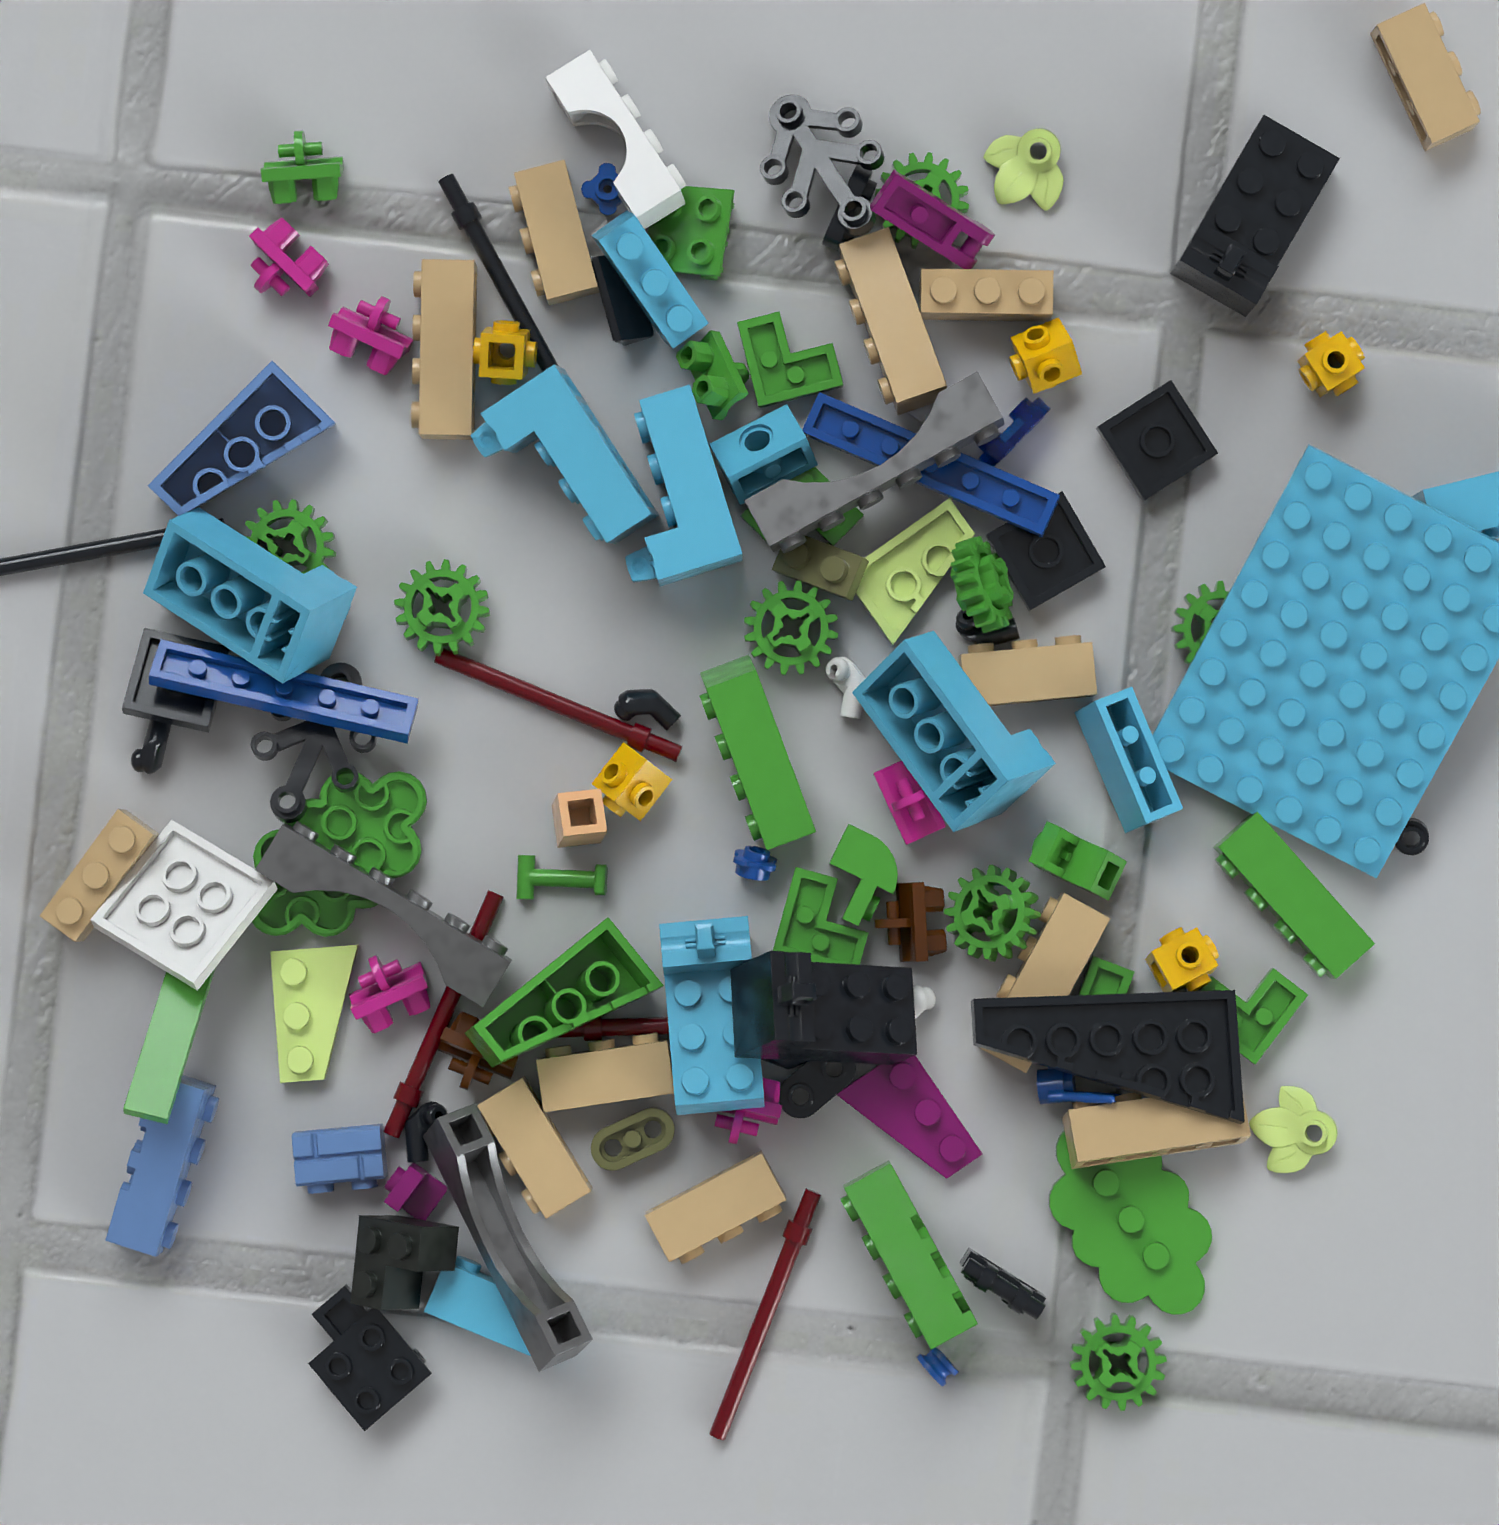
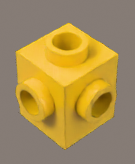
(1044, 356)
(495, 365)
(1316, 370)
(630, 783)
(1172, 971)

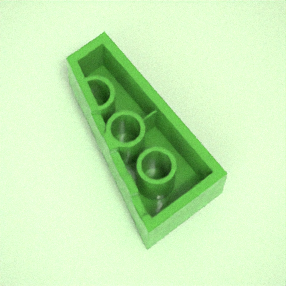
(757, 752)
(574, 989)
(909, 1254)

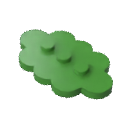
(369, 823)
(1134, 1228)

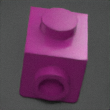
(414, 1191)

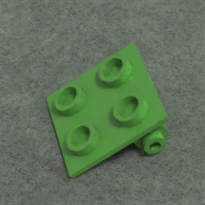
(696, 233)

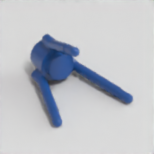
(1060, 1087)

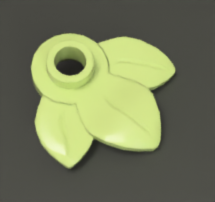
(1022, 173)
(1287, 1130)

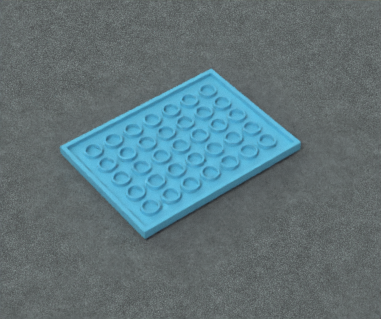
(1339, 662)

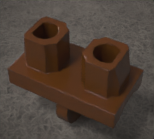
(908, 923)
(458, 1045)

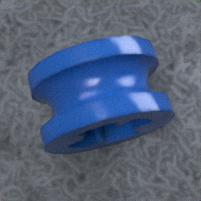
(937, 1365)

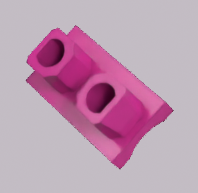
(274, 243)
(353, 327)
(908, 803)
(386, 986)
(767, 1114)

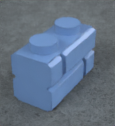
(339, 1156)

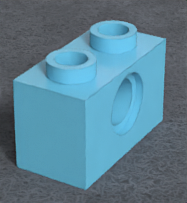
(763, 453)

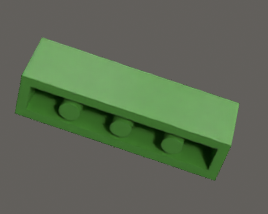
(1293, 895)

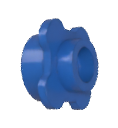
(594, 189)
(754, 863)

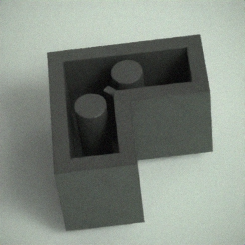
(392, 1259)

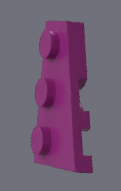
(914, 1113)

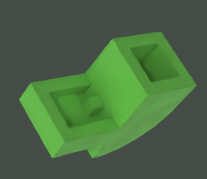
(1076, 861)
(872, 863)

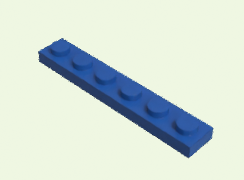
(962, 480)
(302, 697)

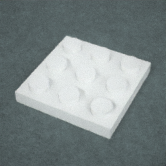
(184, 904)

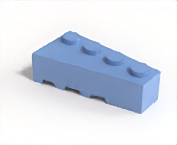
(246, 436)
(160, 1171)

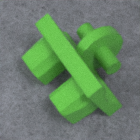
(283, 174)
(717, 377)

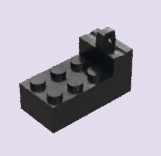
(1255, 216)
(822, 1010)

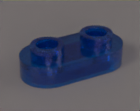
(1025, 418)

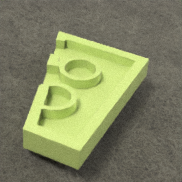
(910, 568)
(308, 1007)

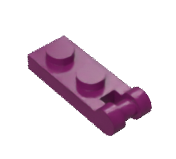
(930, 220)

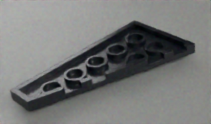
(1146, 1043)

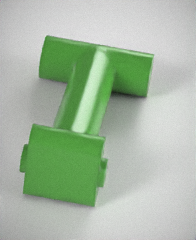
(529, 877)

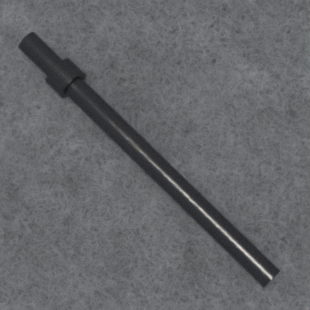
(467, 218)
(82, 552)

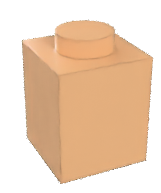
(579, 818)

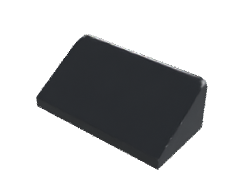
(623, 313)

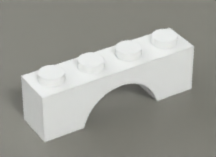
(589, 98)

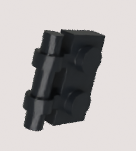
(1013, 1291)

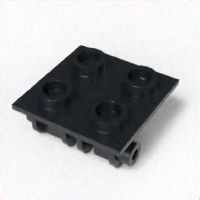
(370, 1368)

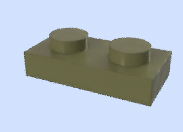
(823, 567)

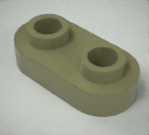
(633, 1138)

